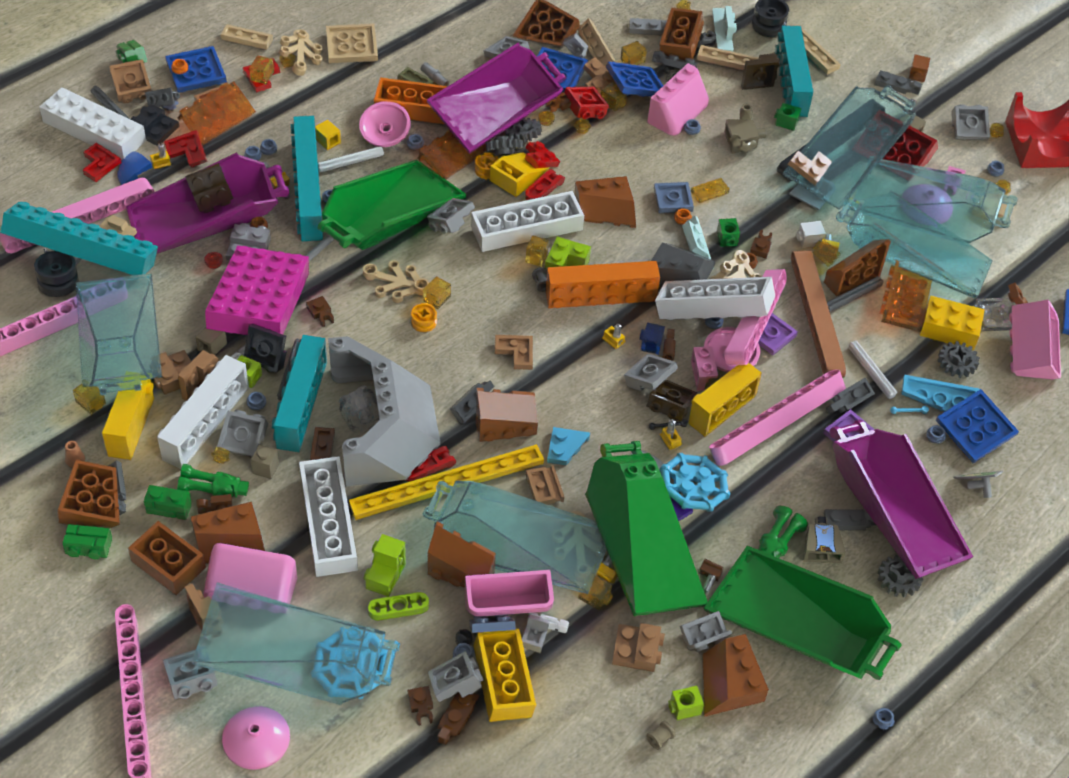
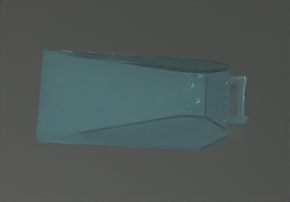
(855, 141)
(955, 200)
(916, 241)
(118, 333)
(522, 532)
(292, 646)

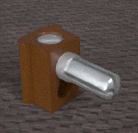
(711, 571)

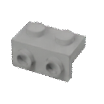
(703, 631)

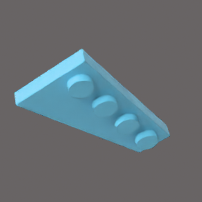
(935, 393)

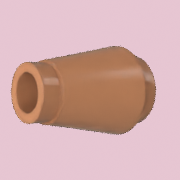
(73, 453)

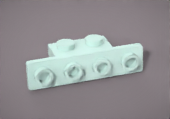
(724, 27)
(695, 237)

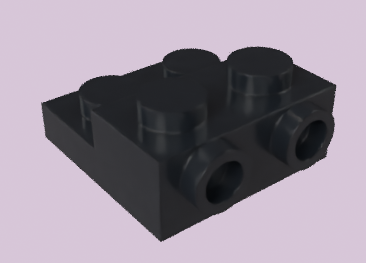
(156, 124)
(266, 348)

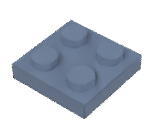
(673, 196)
(486, 624)

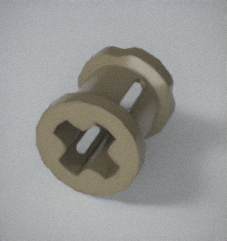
(660, 735)

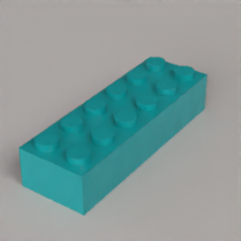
(794, 68)
(299, 393)

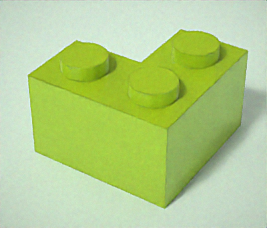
(568, 253)
(387, 565)

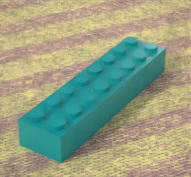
(307, 178)
(79, 239)

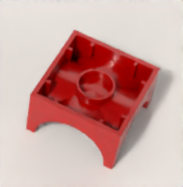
(1038, 136)

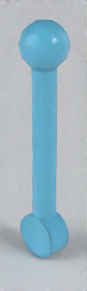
(924, 410)

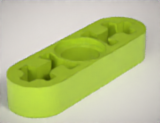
(404, 599)

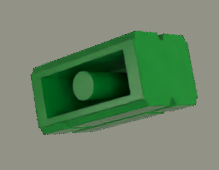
(130, 51)
(167, 502)
(87, 541)

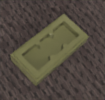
(410, 75)

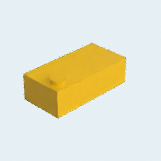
(724, 398)
(127, 420)
(505, 674)

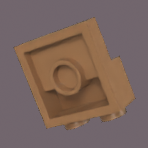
(130, 80)
(171, 367)
(195, 373)
(197, 604)
(638, 646)

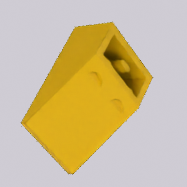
(514, 173)

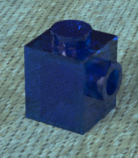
(652, 338)

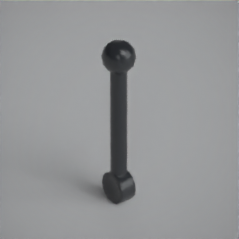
(683, 423)

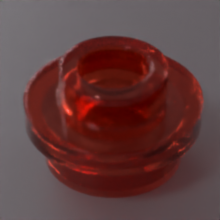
(213, 260)

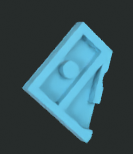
(565, 444)

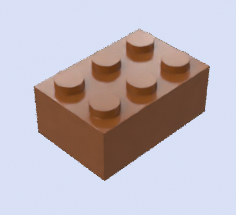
(682, 32)
(167, 557)

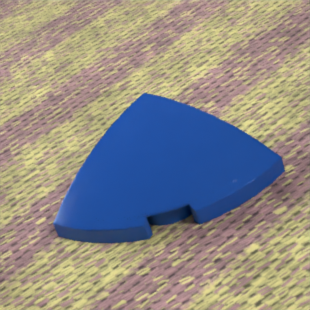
(132, 166)

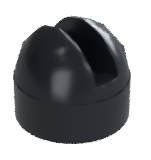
(460, 638)

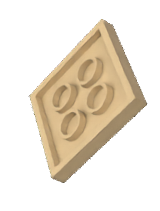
(351, 43)

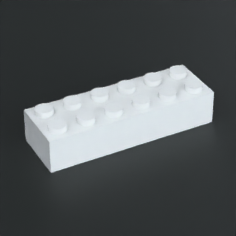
(92, 123)
(519, 221)
(715, 298)
(203, 412)
(328, 516)

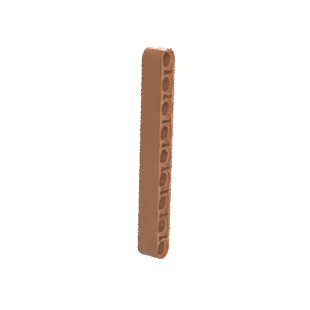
(817, 312)

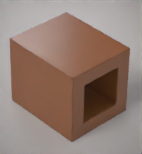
(919, 68)

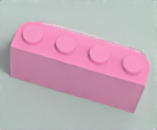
(678, 101)
(1035, 340)
(252, 571)
(509, 593)

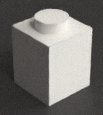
(810, 233)

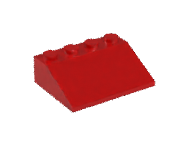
(913, 148)

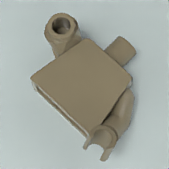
(742, 132)

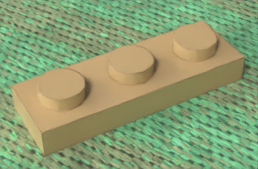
(246, 37)

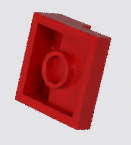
(586, 102)

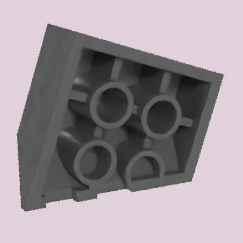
(680, 264)

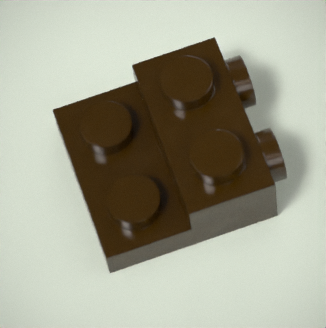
(760, 72)
(209, 188)
(671, 400)

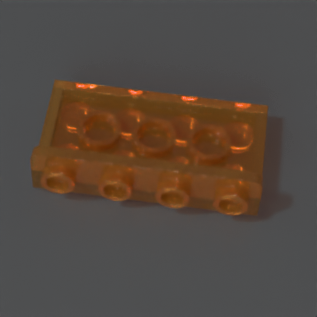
(217, 112)
(448, 155)
(905, 298)

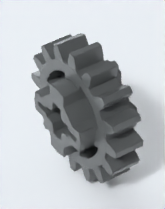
(525, 130)
(504, 145)
(958, 359)
(898, 577)

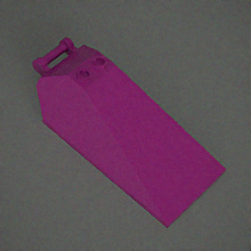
(497, 95)
(173, 219)
(899, 497)

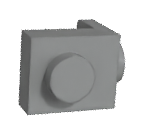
(576, 45)
(535, 633)

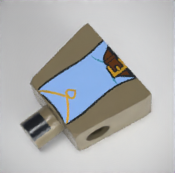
(823, 543)

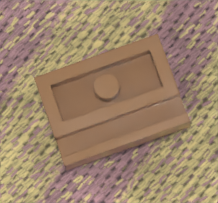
(545, 485)

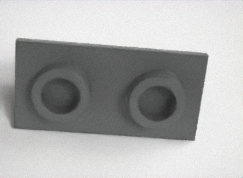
(162, 97)

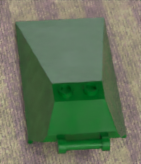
(384, 204)
(642, 532)
(805, 613)

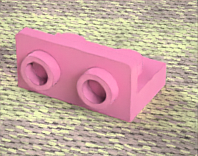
(703, 366)

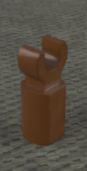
(669, 345)

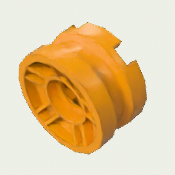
(483, 164)
(423, 317)

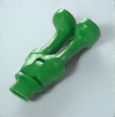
(221, 482)
(777, 546)

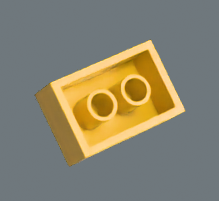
(952, 322)

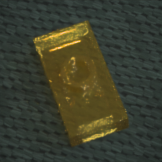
(710, 190)

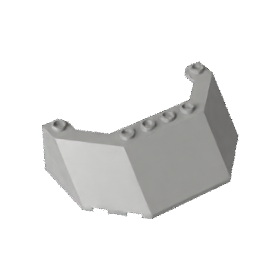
(405, 411)

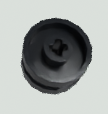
(770, 17)
(56, 273)

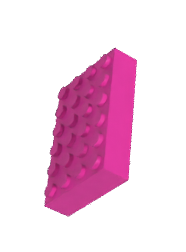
(257, 290)

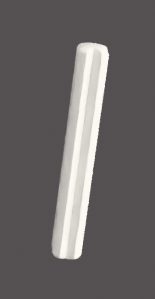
(350, 159)
(872, 369)

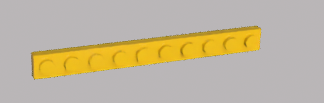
(426, 487)

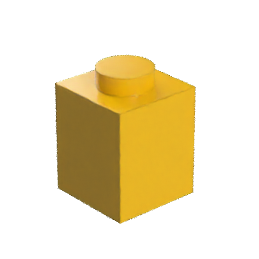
(327, 135)

